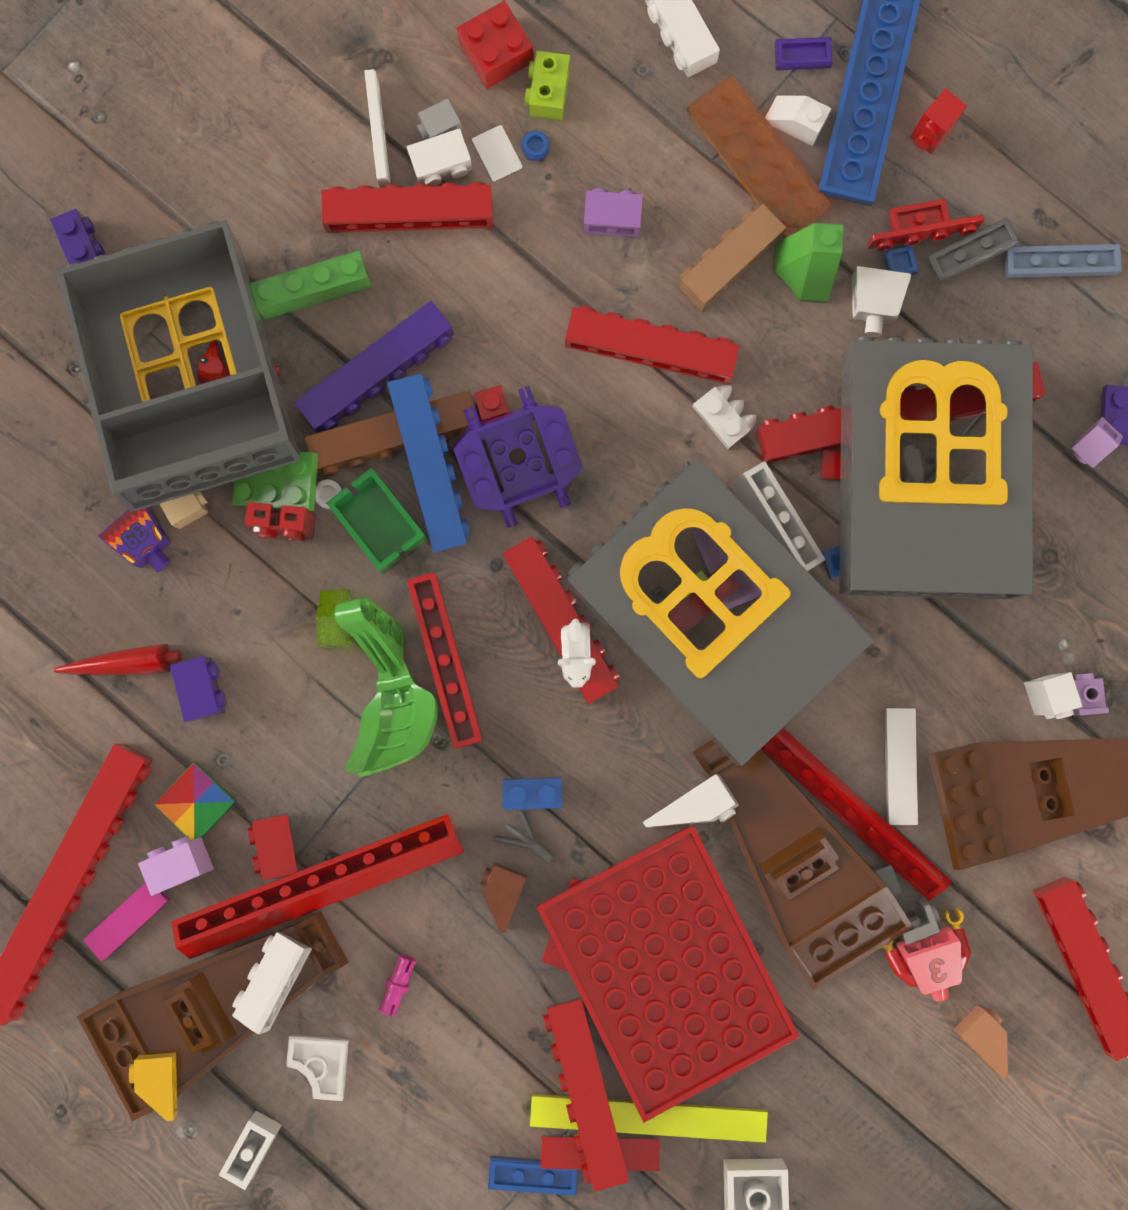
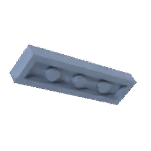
(1063, 260)

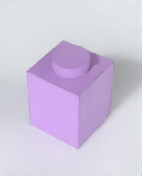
(1096, 443)

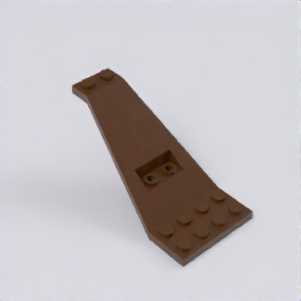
(1026, 794)
(830, 908)
(193, 1010)

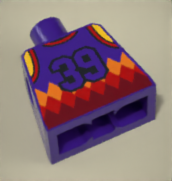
(138, 538)

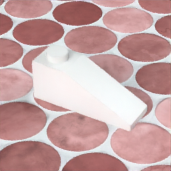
(702, 804)

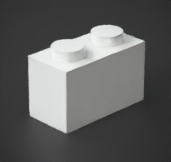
(440, 158)
(1053, 695)
(250, 1150)

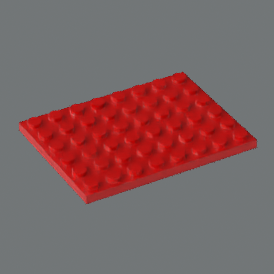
(667, 972)

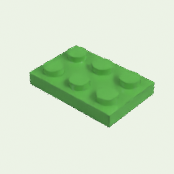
(281, 486)

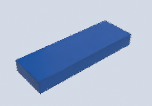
(527, 1176)

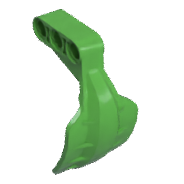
(401, 713)

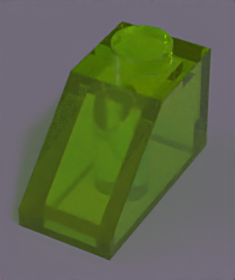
(328, 631)

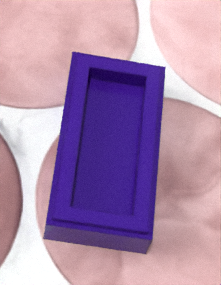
(803, 53)

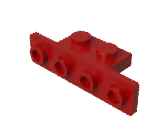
(922, 221)

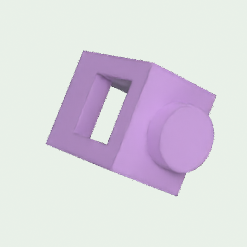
(1097, 703)

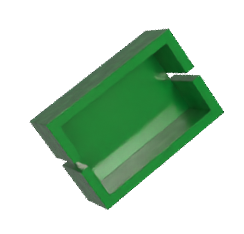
(377, 521)

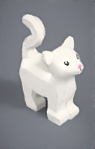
(576, 653)

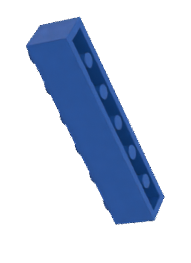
(427, 462)

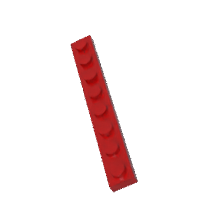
(856, 814)

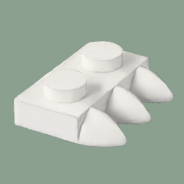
(724, 416)

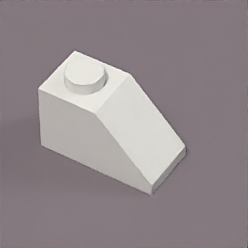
(798, 117)

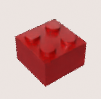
(495, 44)

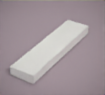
(377, 128)
(901, 766)

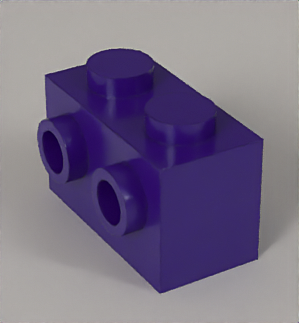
(76, 237)
(198, 688)

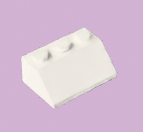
(270, 982)

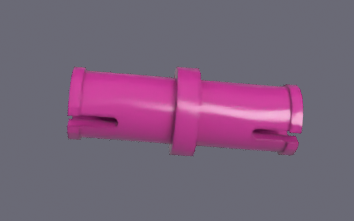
(397, 985)

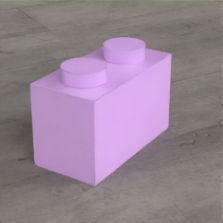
(175, 866)

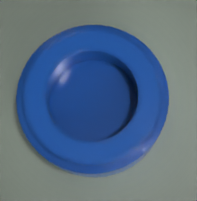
(535, 145)

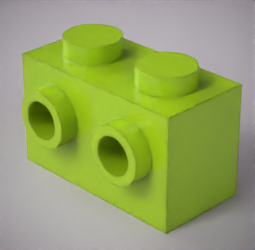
(549, 85)

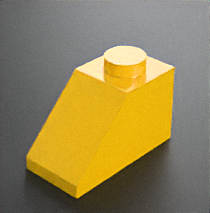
(156, 1082)

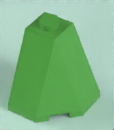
(810, 261)

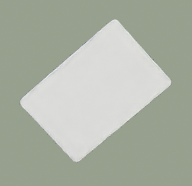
(497, 153)

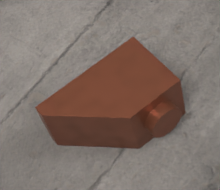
(502, 892)

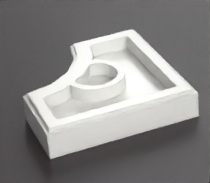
(322, 1062)

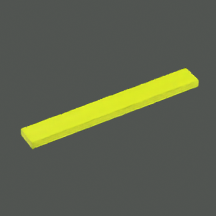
(678, 1121)

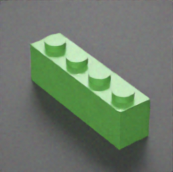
(311, 285)

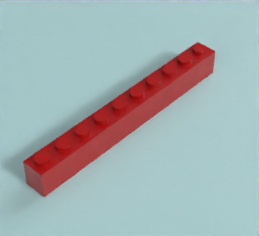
(822, 430)
(68, 875)
(316, 887)

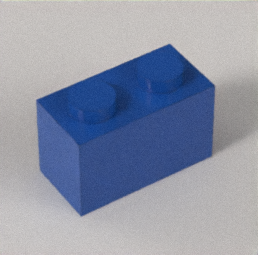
(532, 793)

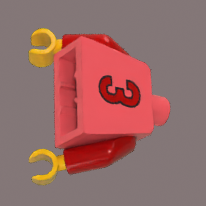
(934, 961)

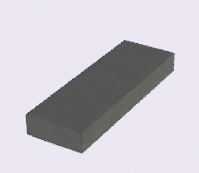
(973, 250)

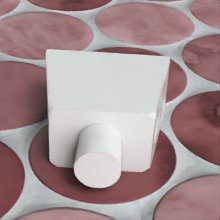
(877, 297)

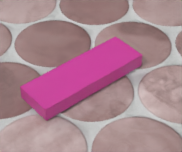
(125, 922)

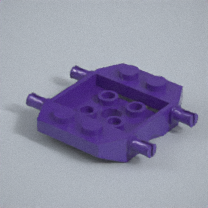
(523, 479)

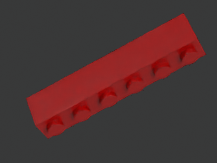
(407, 207)
(651, 345)
(556, 609)
(445, 660)
(1087, 962)
(587, 1095)

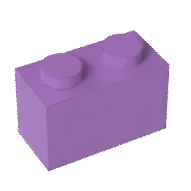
(612, 213)

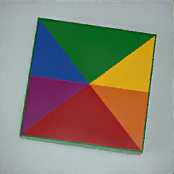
(195, 802)

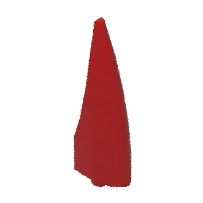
(125, 662)

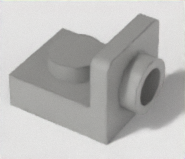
(923, 926)

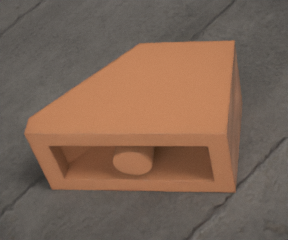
(986, 1038)

